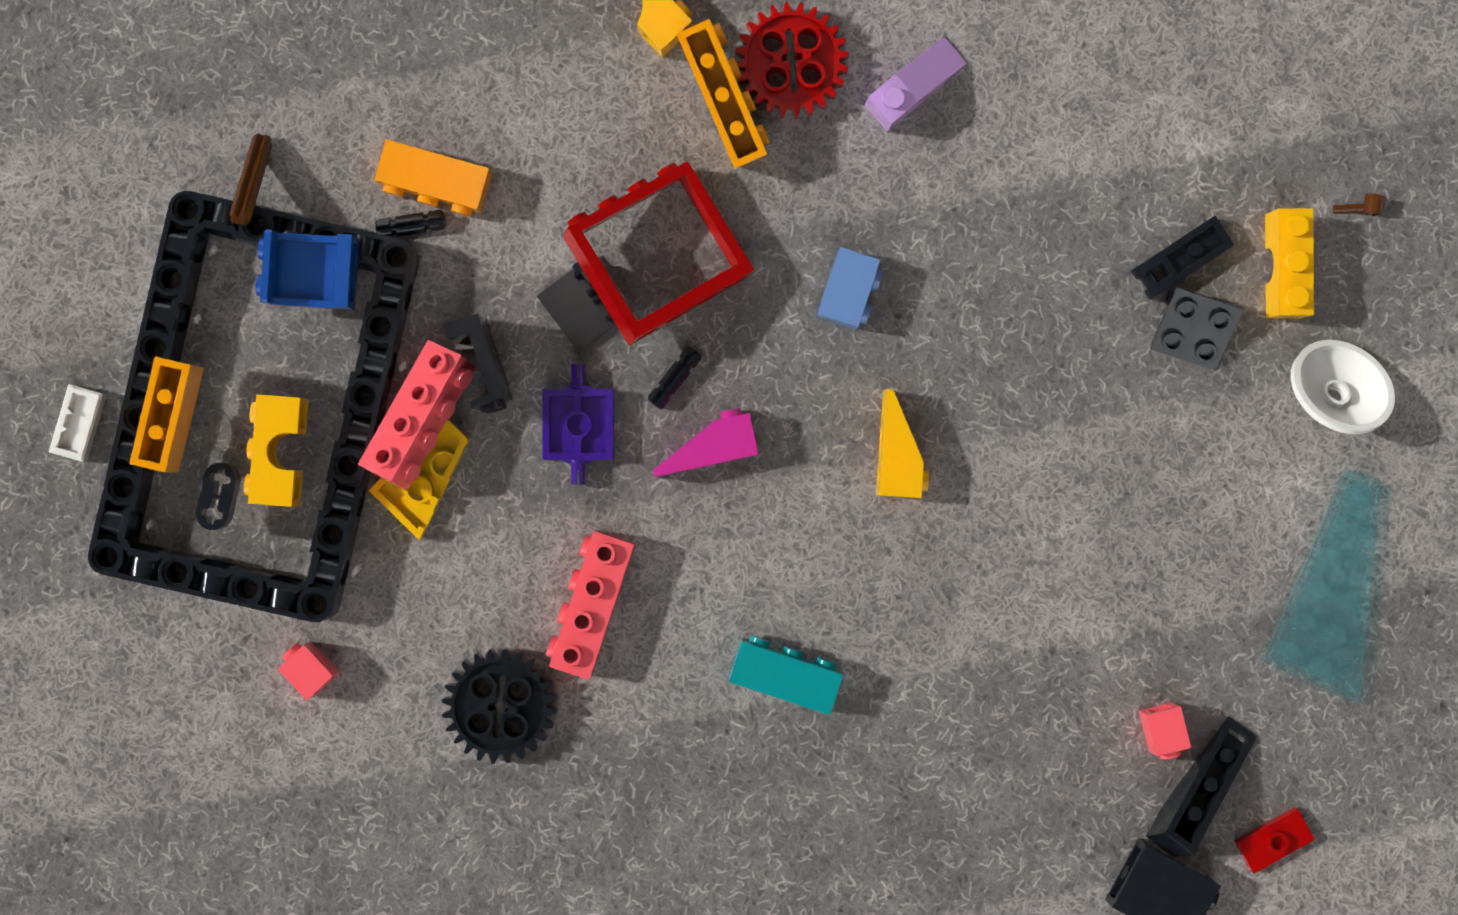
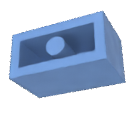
(849, 289)

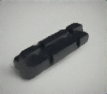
(411, 224)
(674, 377)

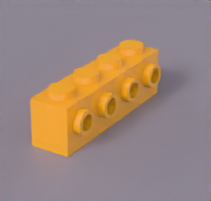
(722, 94)

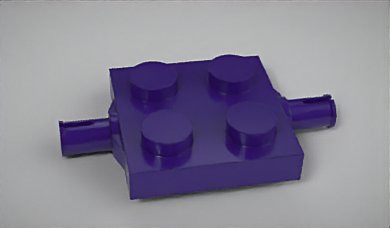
(577, 424)

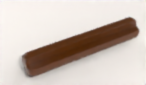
(251, 179)

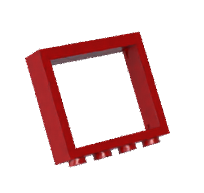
(604, 286)

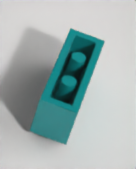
(786, 674)

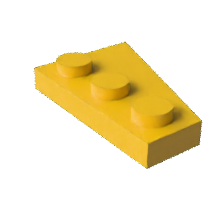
(418, 504)

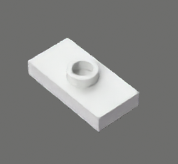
(77, 423)

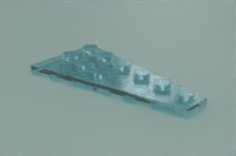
(1328, 608)

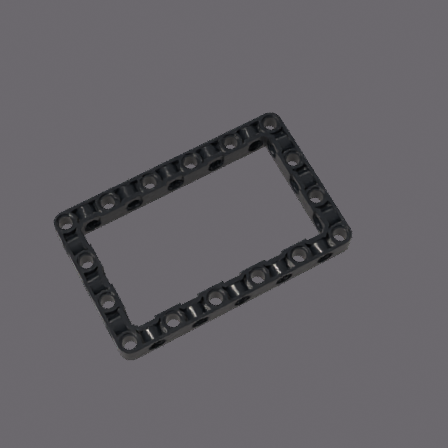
(167, 319)

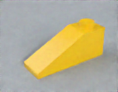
(899, 460)

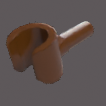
(1372, 204)

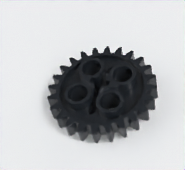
(468, 701)

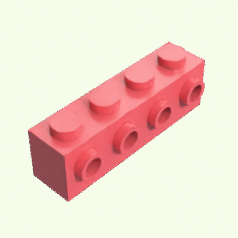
(417, 415)
(591, 604)

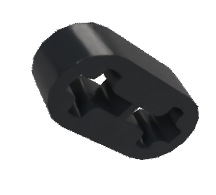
(209, 495)

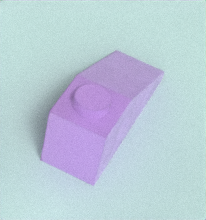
(914, 83)

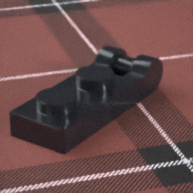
(1183, 256)

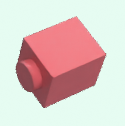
(307, 669)
(1165, 730)

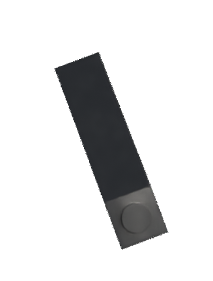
(1201, 791)

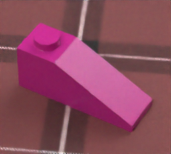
(719, 442)

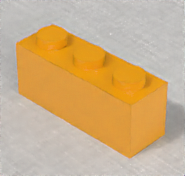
(433, 178)
(166, 415)

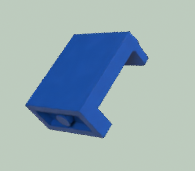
(308, 270)

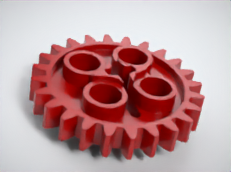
(822, 58)

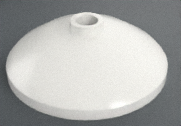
(1342, 387)

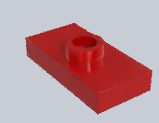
(1274, 840)

